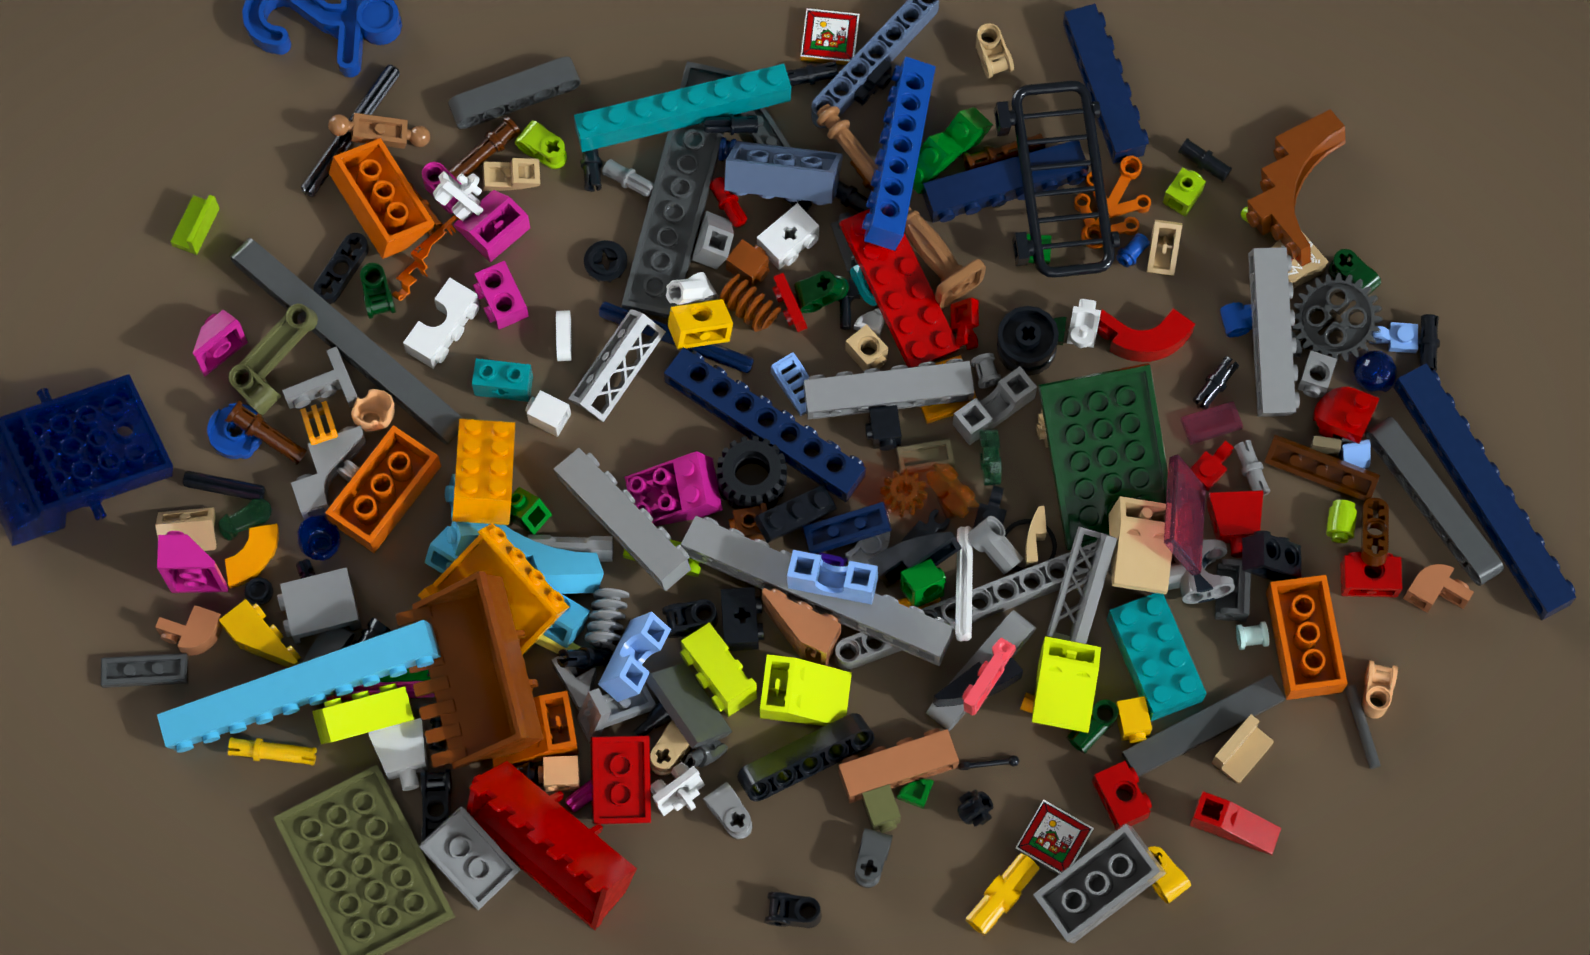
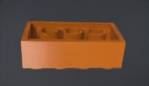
(380, 197)

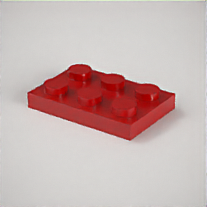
(620, 780)

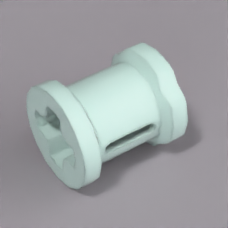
(1252, 635)

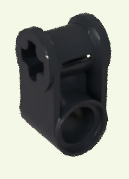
(687, 617)
(790, 910)

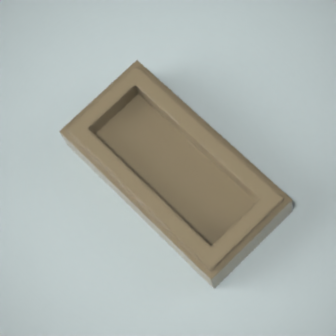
(924, 455)

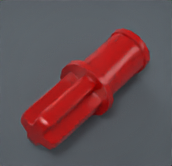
(728, 202)

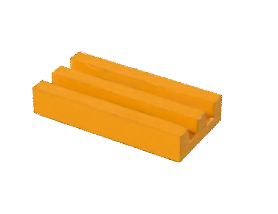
(316, 413)

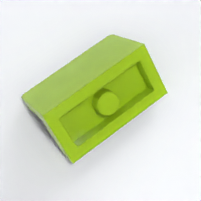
(195, 224)

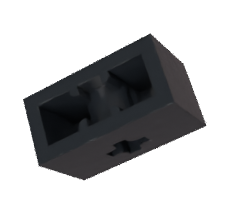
(741, 602)

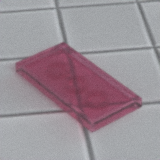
(1184, 515)

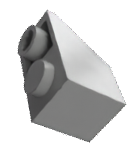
(713, 240)

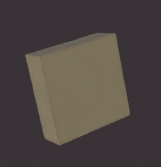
(1326, 445)

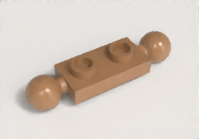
(370, 128)

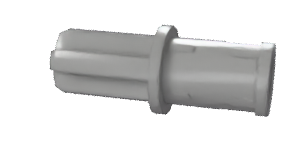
(627, 177)

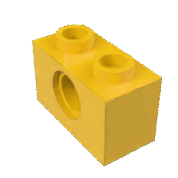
(700, 324)

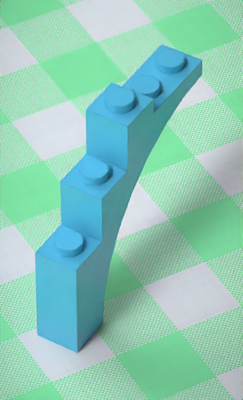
(563, 569)

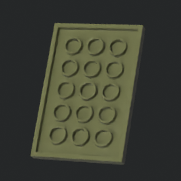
(364, 866)

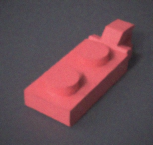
(988, 676)

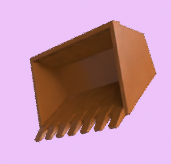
(480, 674)

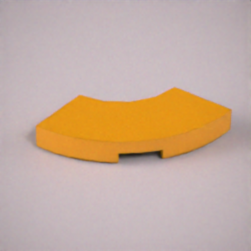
(254, 556)

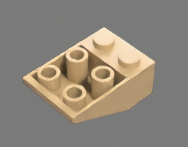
(1139, 555)

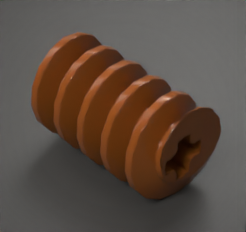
(747, 305)

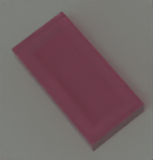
(1211, 423)

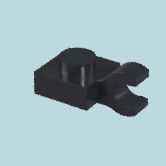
(992, 508)

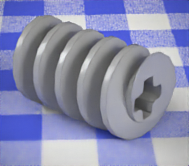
(604, 618)

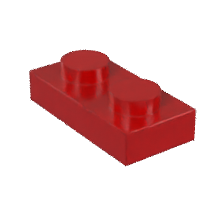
(792, 313)

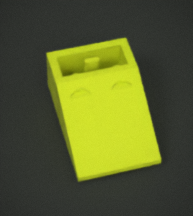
(1066, 684)
(803, 691)

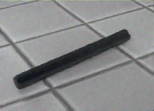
(342, 143)

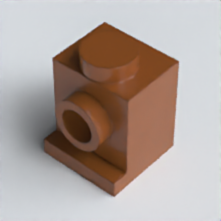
(741, 515)

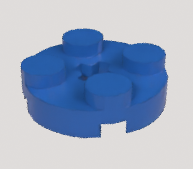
(222, 440)

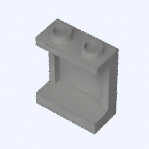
(319, 604)

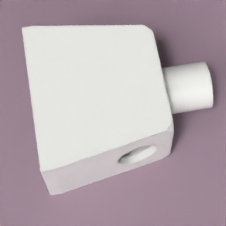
(402, 751)

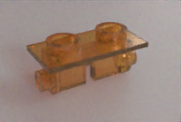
(946, 480)

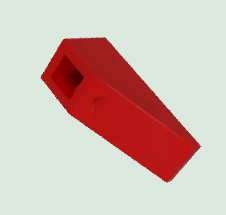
(1234, 823)

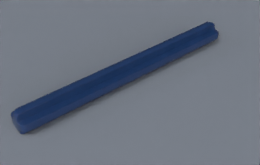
(713, 351)

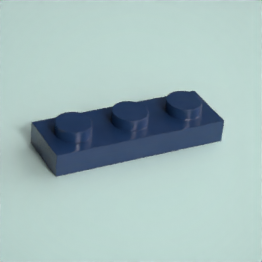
(847, 528)

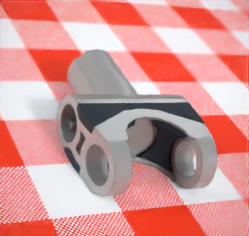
(1202, 586)

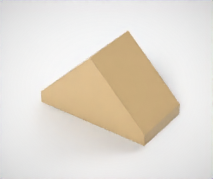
(1164, 247)

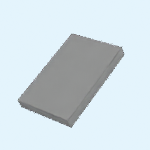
(469, 858)

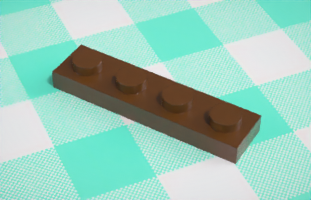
(1322, 468)

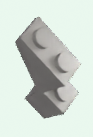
(328, 456)

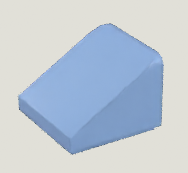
(1356, 453)

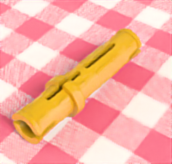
(271, 751)

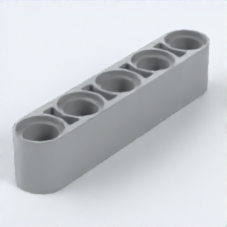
(1014, 630)

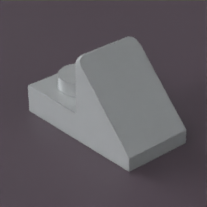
(576, 687)

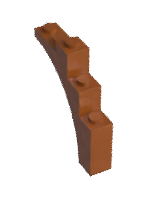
(1296, 156)

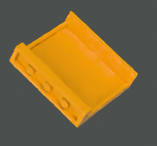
(531, 599)

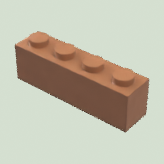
(898, 764)

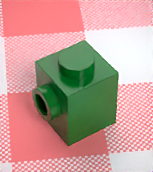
(528, 511)

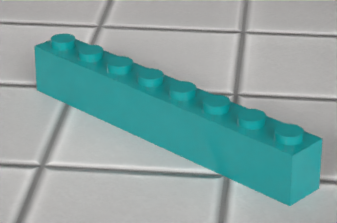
(682, 107)

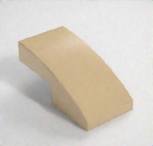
(512, 175)
(1036, 532)

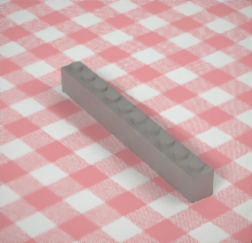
(767, 568)

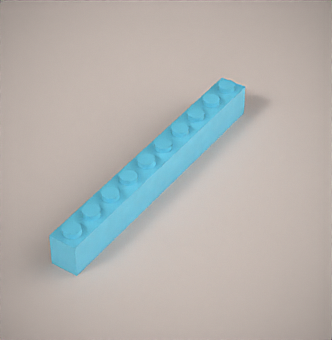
(298, 686)

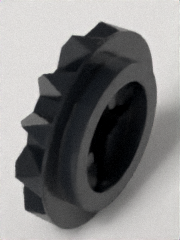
(613, 252)

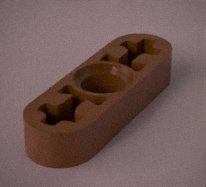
(1368, 539)

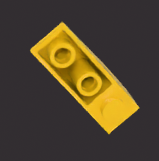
(253, 635)

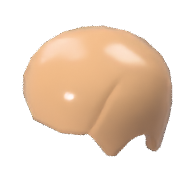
(373, 411)

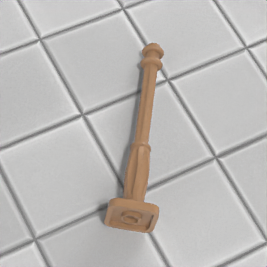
(955, 278)

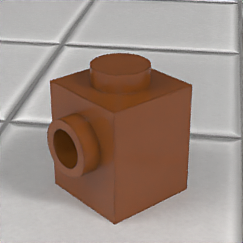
(749, 262)

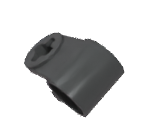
(872, 854)

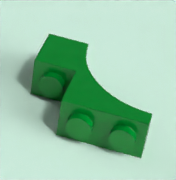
(943, 148)

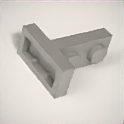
(323, 385)
(603, 710)

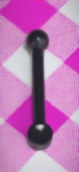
(1013, 761)

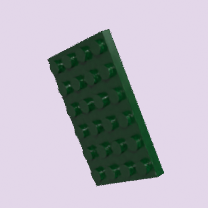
(1103, 445)

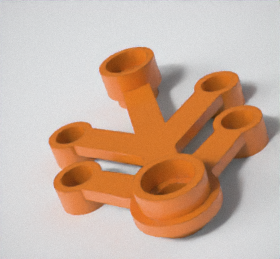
(1114, 208)

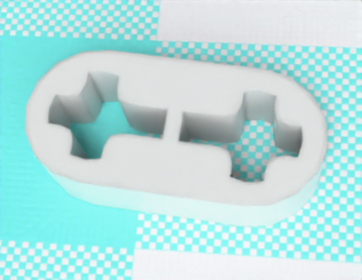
(563, 336)

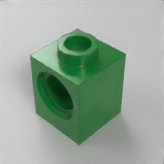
(923, 583)

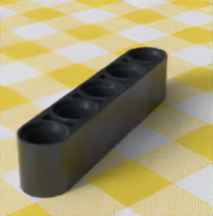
(805, 757)

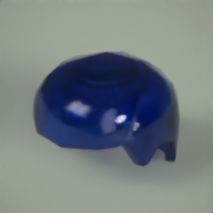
(1375, 371)
(318, 538)

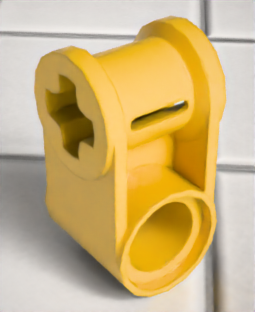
(1173, 882)

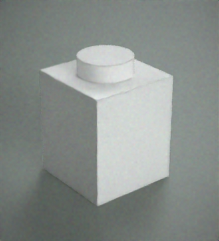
(548, 413)

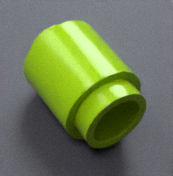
(1341, 521)

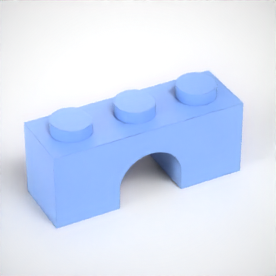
(812, 575)
(625, 672)

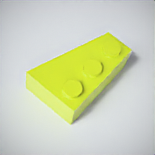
(362, 713)

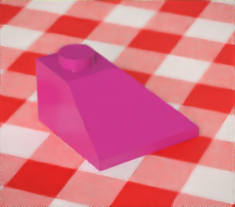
(218, 341)

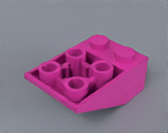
(677, 489)

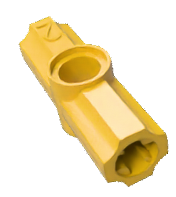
(1002, 894)

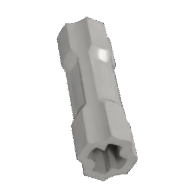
(594, 544)

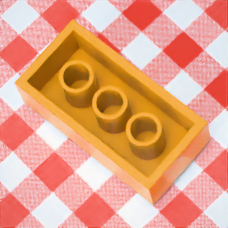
(484, 472)

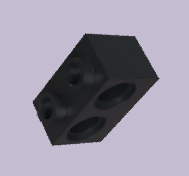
(1271, 556)

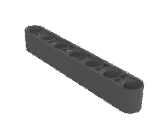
(1435, 501)

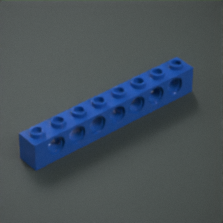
(899, 153)

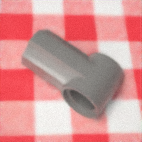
(991, 539)

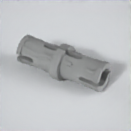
(1251, 467)

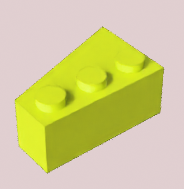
(718, 670)

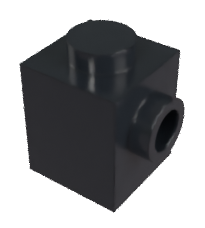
(884, 428)

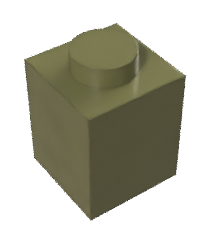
(881, 809)

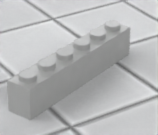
(1272, 332)
(900, 386)
(622, 519)

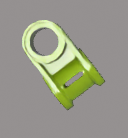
(542, 145)

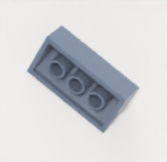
(783, 172)

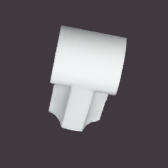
(691, 290)

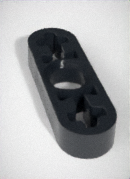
(358, 256)

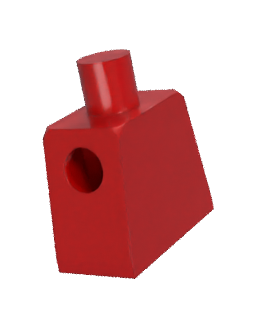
(1235, 516)

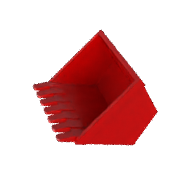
(550, 842)

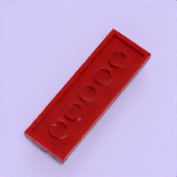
(902, 296)

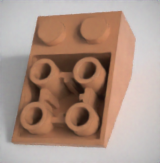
(807, 631)

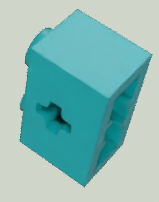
(502, 380)

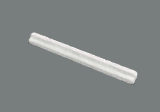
(964, 569)

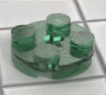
(989, 458)

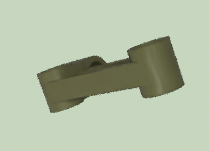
(267, 355)

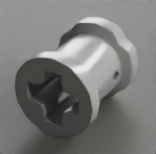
(986, 370)

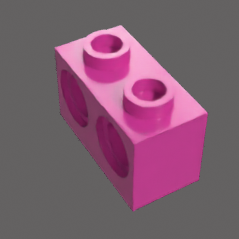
(505, 293)

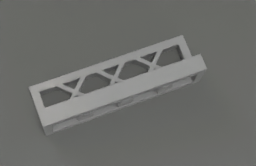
(609, 359)
(1092, 586)

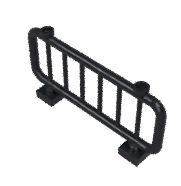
(1022, 246)

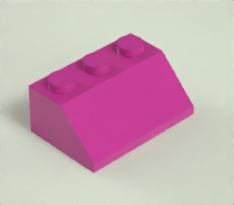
(187, 566)

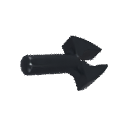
(845, 306)

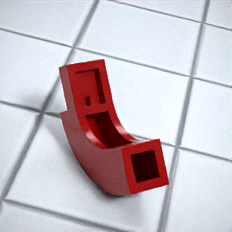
(1146, 344)

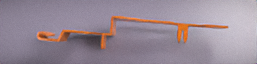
(405, 277)

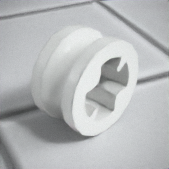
(348, 470)

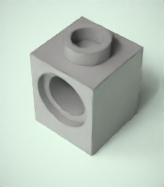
(1318, 364)

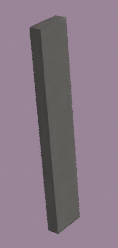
(1203, 726)

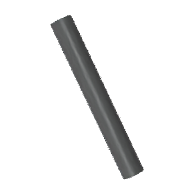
(1362, 727)

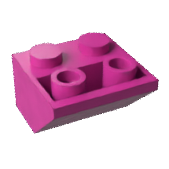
(496, 226)

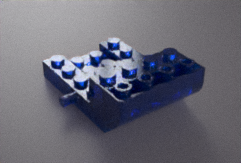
(73, 457)

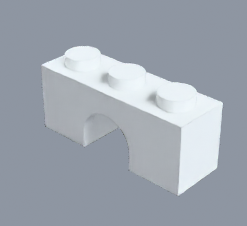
(432, 343)

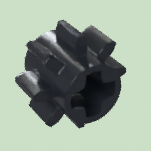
(975, 808)

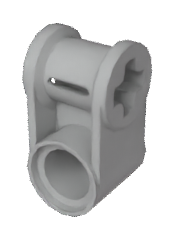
(726, 808)

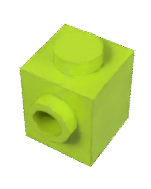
(1184, 191)

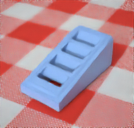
(782, 365)

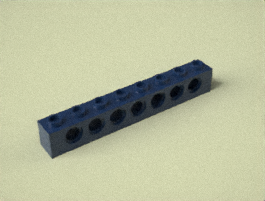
(839, 483)

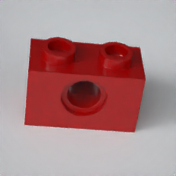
(1356, 583)
(1122, 778)

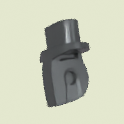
(705, 754)

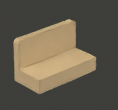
(194, 522)
(1243, 750)

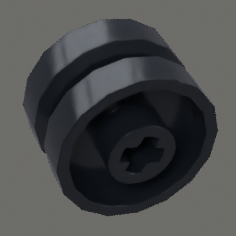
(1027, 340)

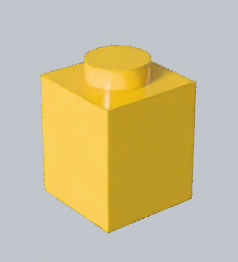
(1133, 720)

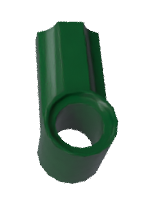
(1084, 741)

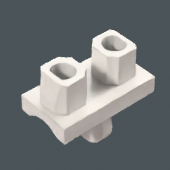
(467, 201)
(1084, 324)
(678, 792)

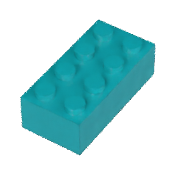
(1156, 655)

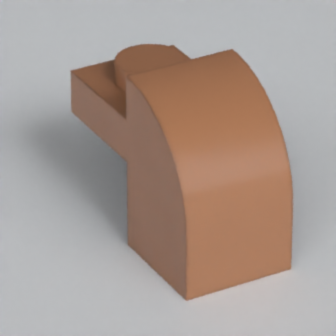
(1433, 582)
(198, 634)

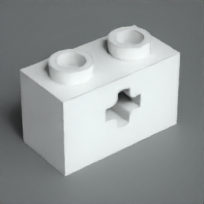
(792, 224)

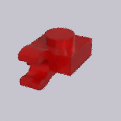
(963, 320)
(1211, 468)

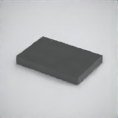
(688, 705)

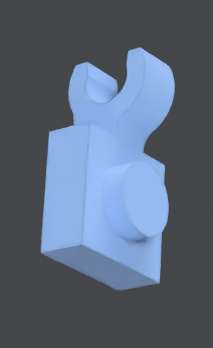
(1399, 337)

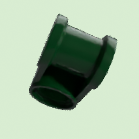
(1354, 267)
(819, 291)
(376, 295)

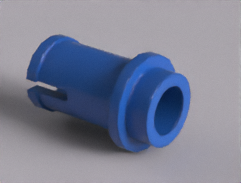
(1128, 255)

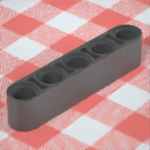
(514, 92)

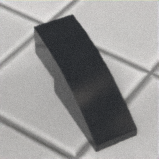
(912, 552)
(953, 693)

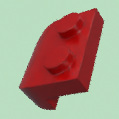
(1345, 413)

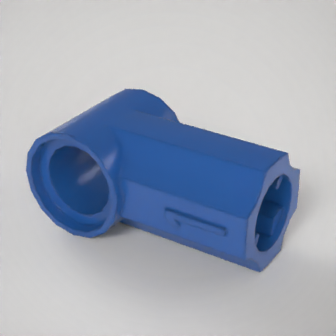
(1236, 319)

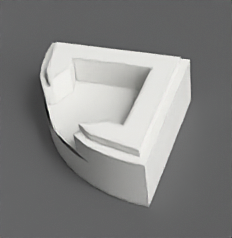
(873, 319)

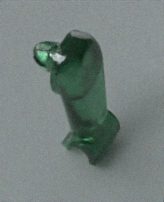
(252, 515)

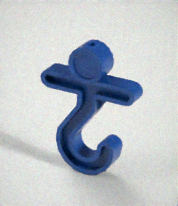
(347, 22)

